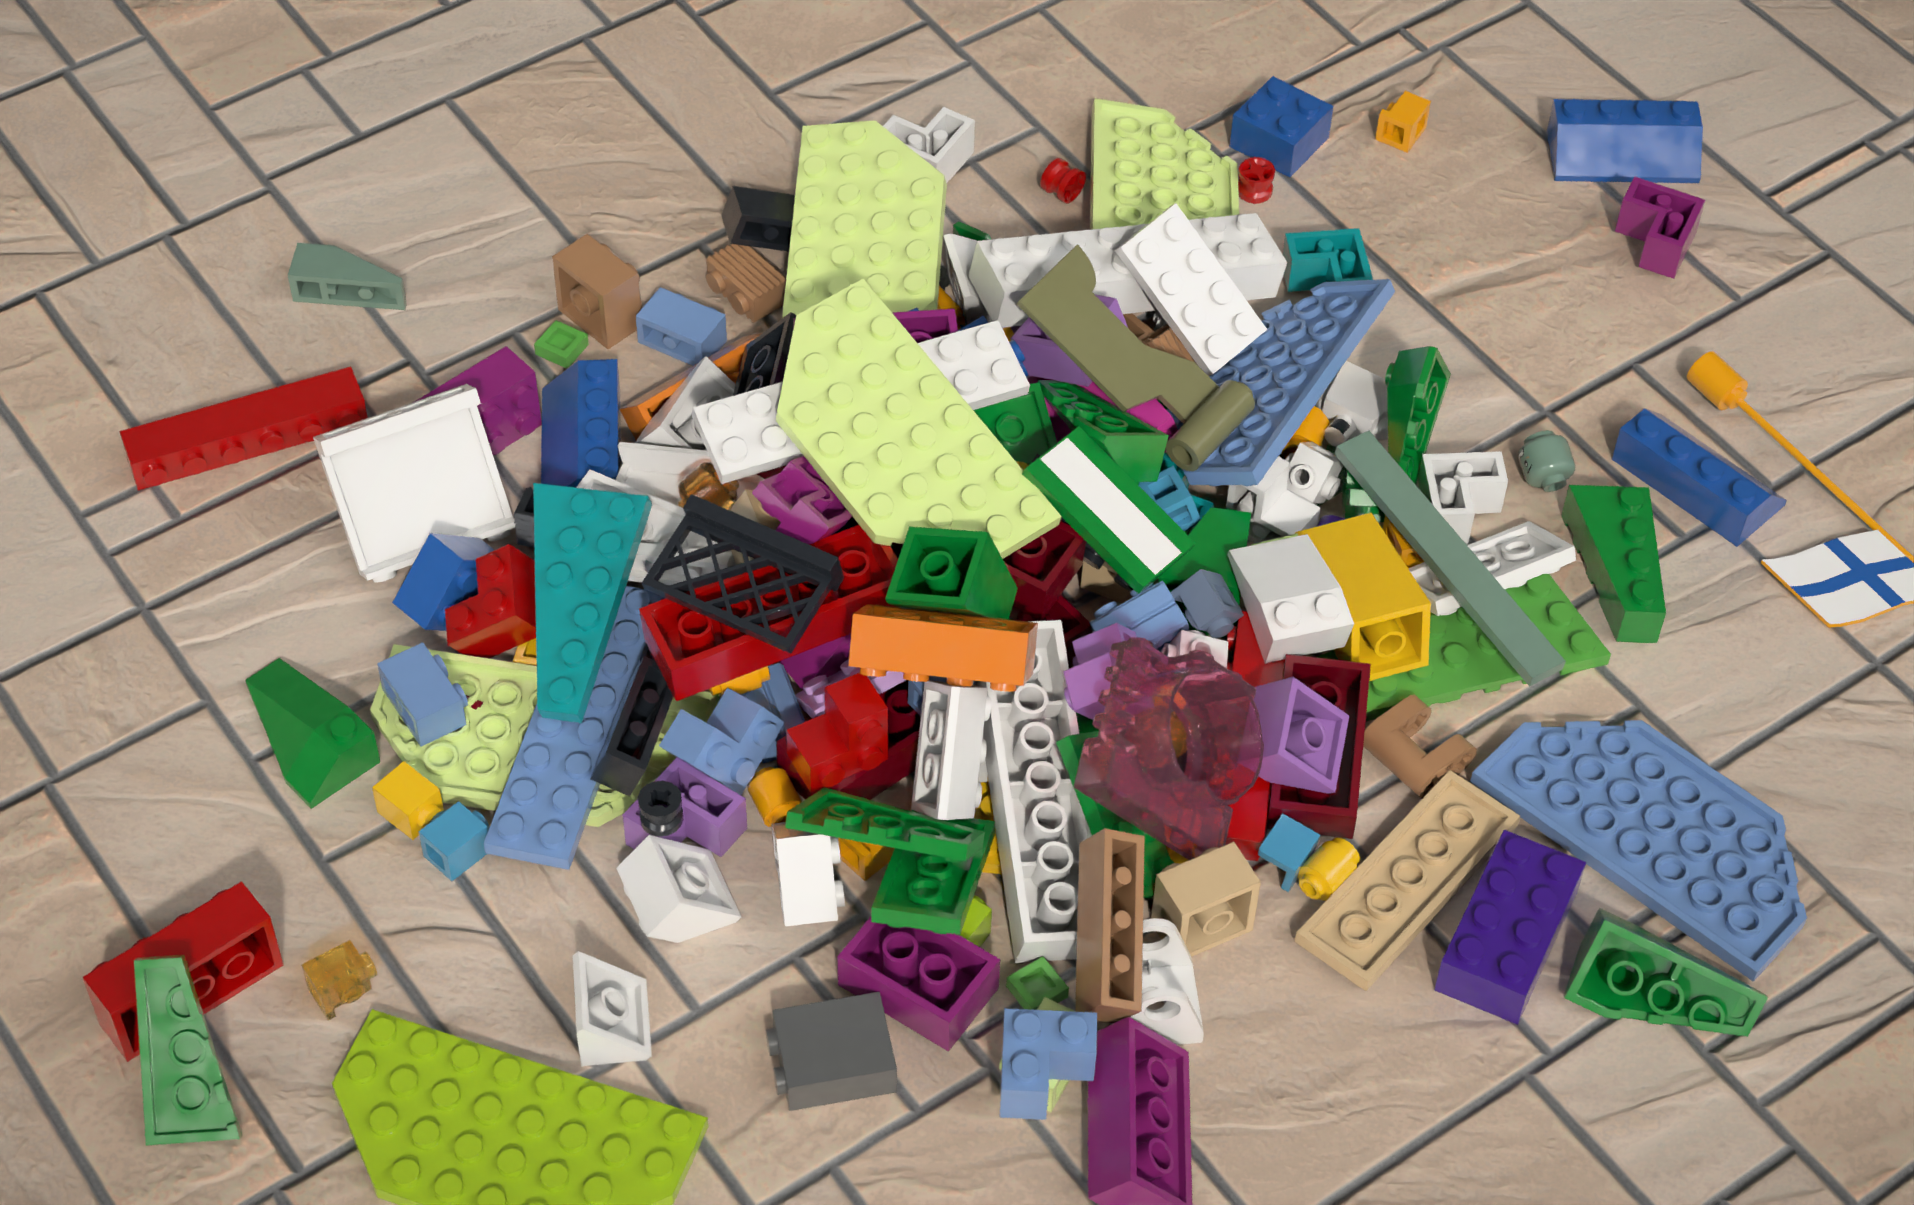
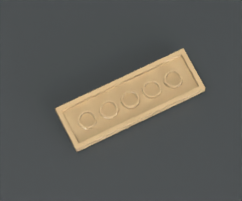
(1406, 880)

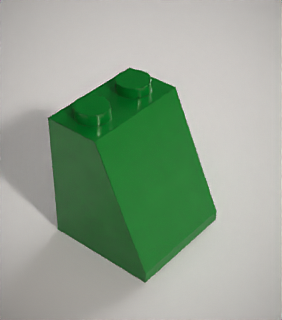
(1214, 537)
(952, 574)

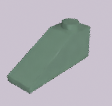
(339, 278)

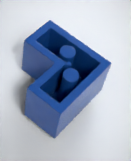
(440, 578)

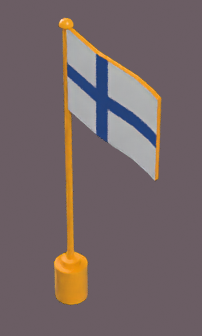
(1841, 578)

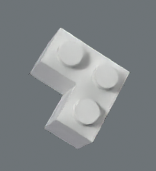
(943, 143)
(1463, 486)
(1273, 507)
(807, 875)

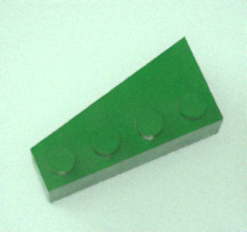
(1620, 549)

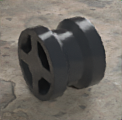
(657, 819)

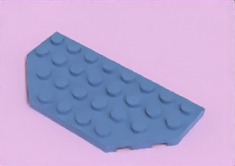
(1289, 373)
(1658, 830)

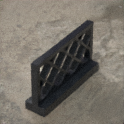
(752, 540)

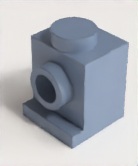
(1208, 603)

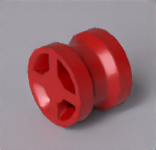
(1063, 180)
(1256, 180)

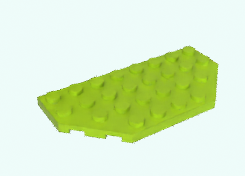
(491, 1128)

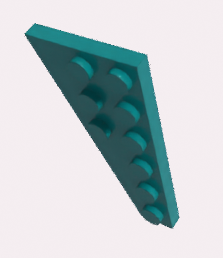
(581, 571)

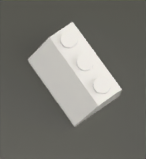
(950, 750)

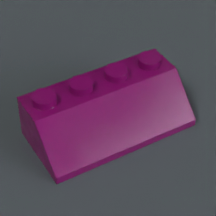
(1139, 1119)

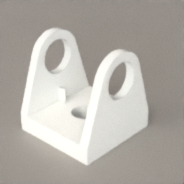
(1170, 979)

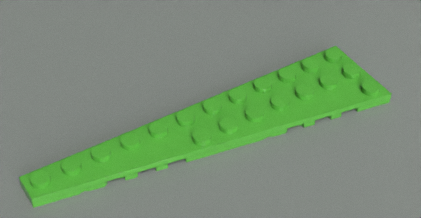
(1468, 661)

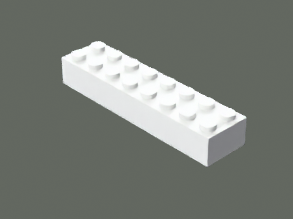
(1012, 266)
(1036, 804)

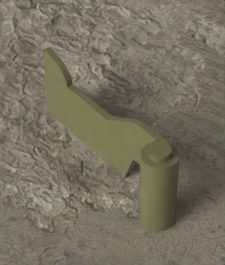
(1129, 369)

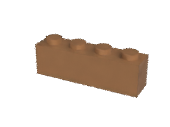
(1110, 925)

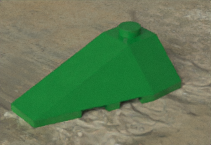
(1414, 398)
(311, 732)
(1645, 978)

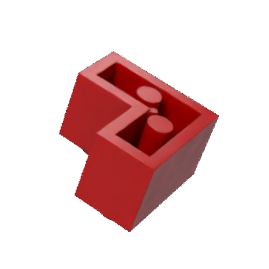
(503, 609)
(845, 738)

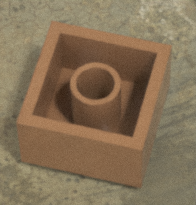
(597, 290)

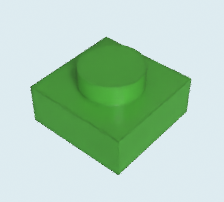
(561, 344)
(1035, 982)

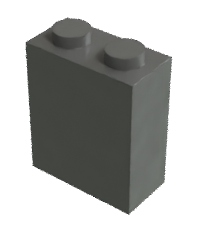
(832, 1051)

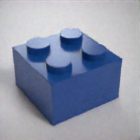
(1281, 126)

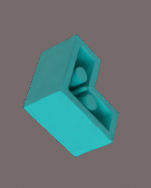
(1323, 258)

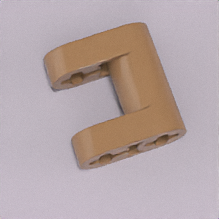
(1391, 744)

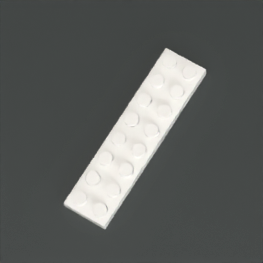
(747, 439)

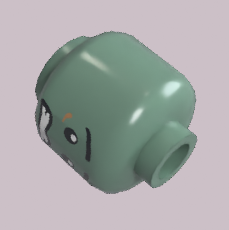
(1546, 461)

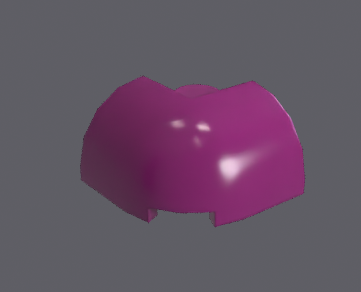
(802, 502)

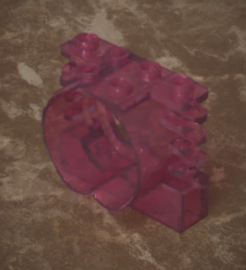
(1133, 757)

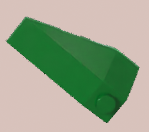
(1126, 439)

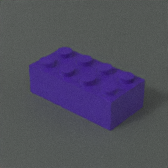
(1510, 926)

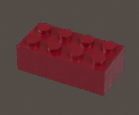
(1347, 688)

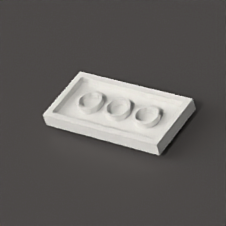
(1191, 290)
(1509, 556)

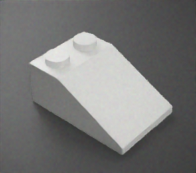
(674, 421)
(1291, 598)

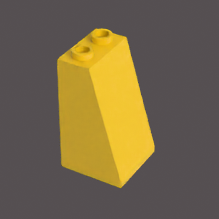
(1381, 595)

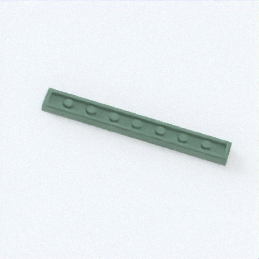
(1450, 558)

